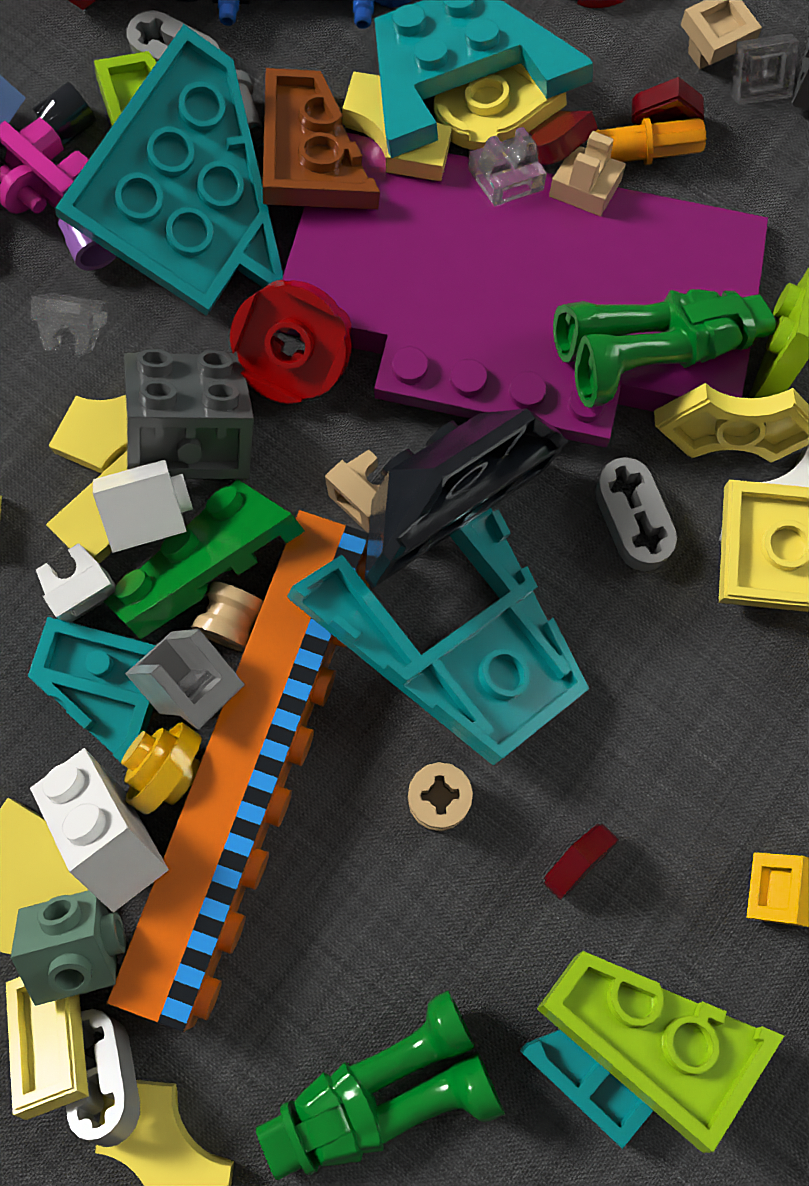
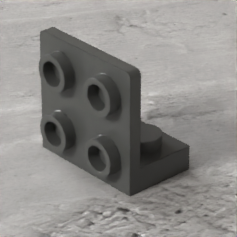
(188, 413)

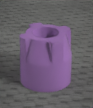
(85, 252)

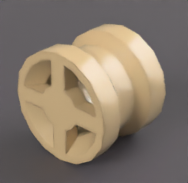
(228, 616)
(439, 808)

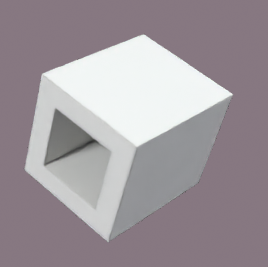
(141, 505)

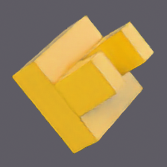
(779, 889)

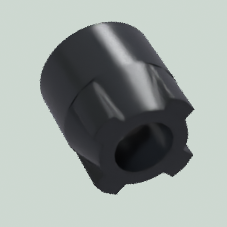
(65, 112)

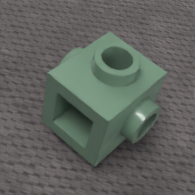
(67, 947)

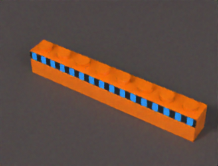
(236, 794)

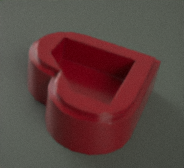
(667, 102)
(562, 134)
(580, 860)

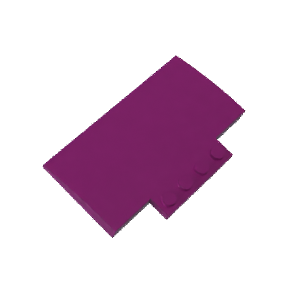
(471, 289)

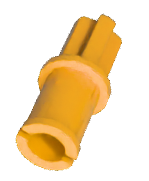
(657, 140)

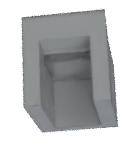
(185, 677)

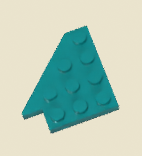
(180, 180)

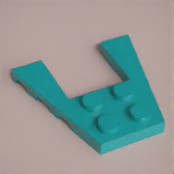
(488, 678)

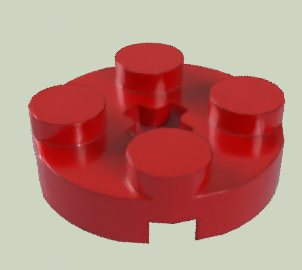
(321, 327)

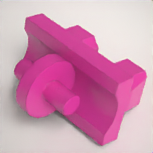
(30, 173)

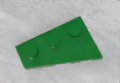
(215, 542)

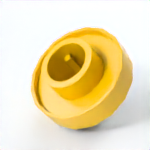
(160, 767)

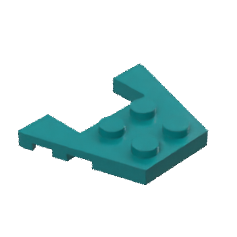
(453, 42)

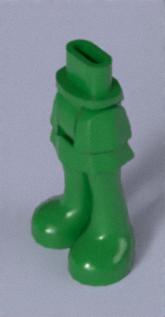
(691, 327)
(339, 1114)

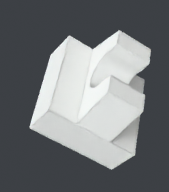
(79, 593)

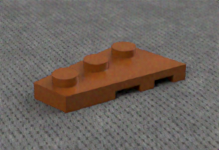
(307, 147)

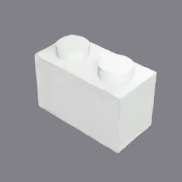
(98, 830)

